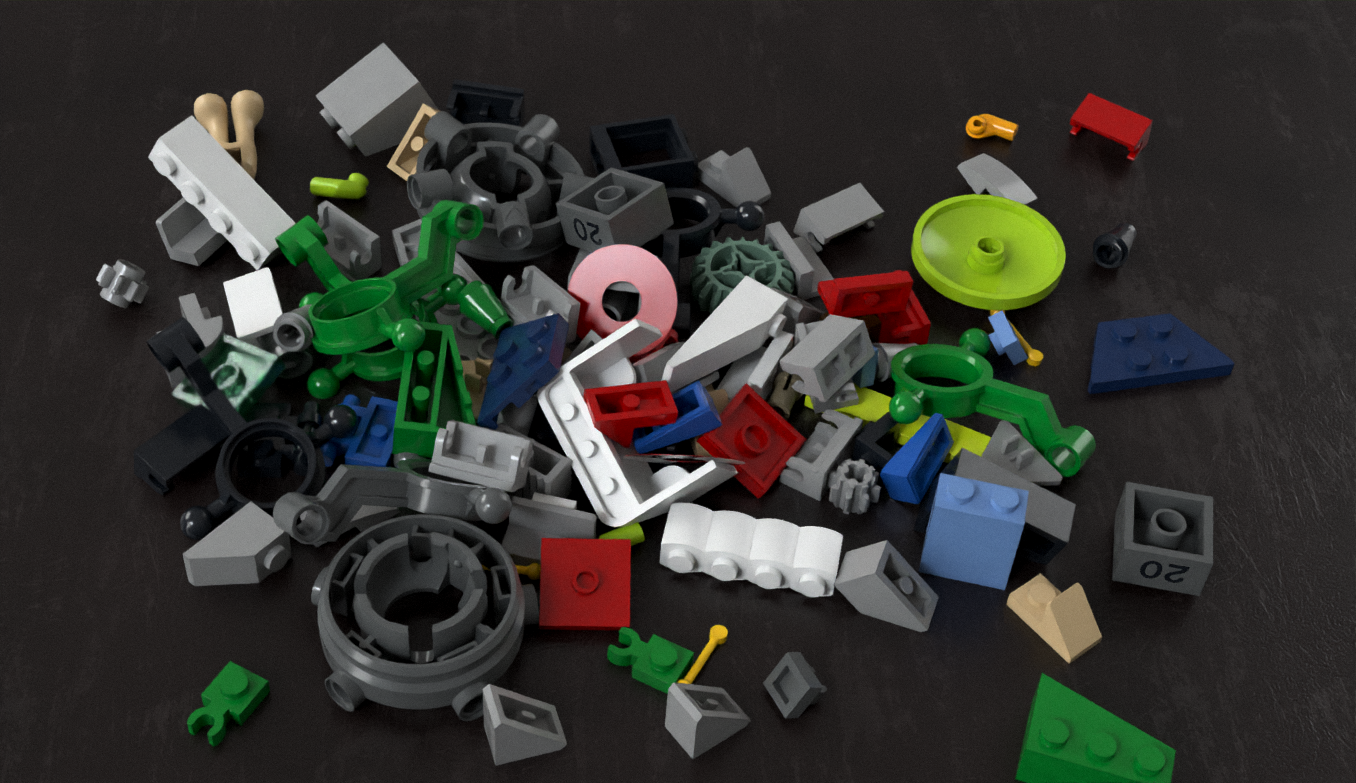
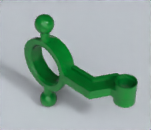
(306, 243)
(389, 298)
(983, 395)

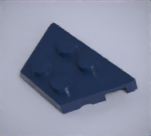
(1150, 354)
(523, 363)

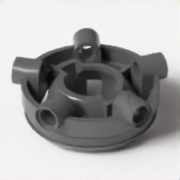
(478, 157)
(377, 572)

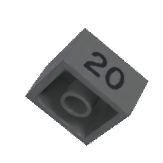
(615, 211)
(1163, 539)

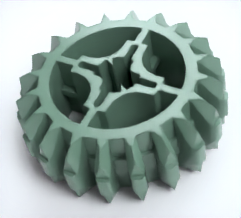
(726, 264)

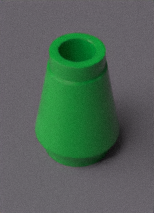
(483, 307)

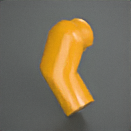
(988, 125)

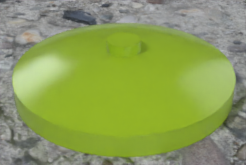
(988, 252)

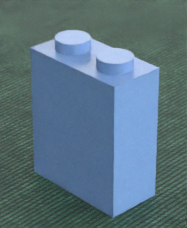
(973, 531)

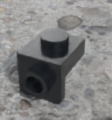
(876, 443)

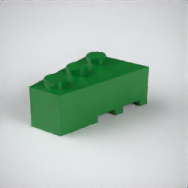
(430, 392)
(1084, 743)

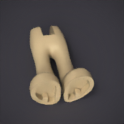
(246, 111)

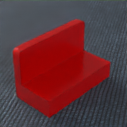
(866, 294)

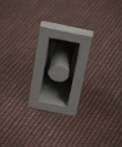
(239, 550)
(886, 587)

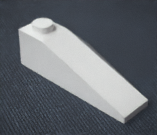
(730, 332)

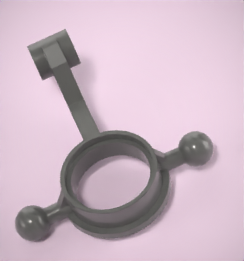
(401, 486)

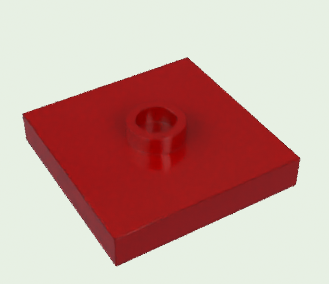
(753, 435)
(585, 584)

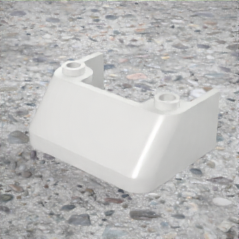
(617, 487)

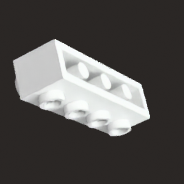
(221, 191)

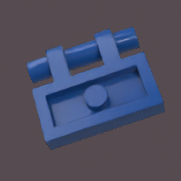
(373, 438)

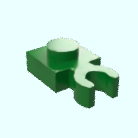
(655, 662)
(228, 697)

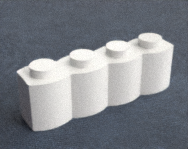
(752, 549)

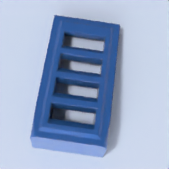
(698, 418)
(918, 461)

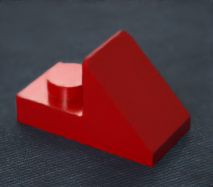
(630, 406)

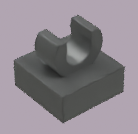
(794, 685)

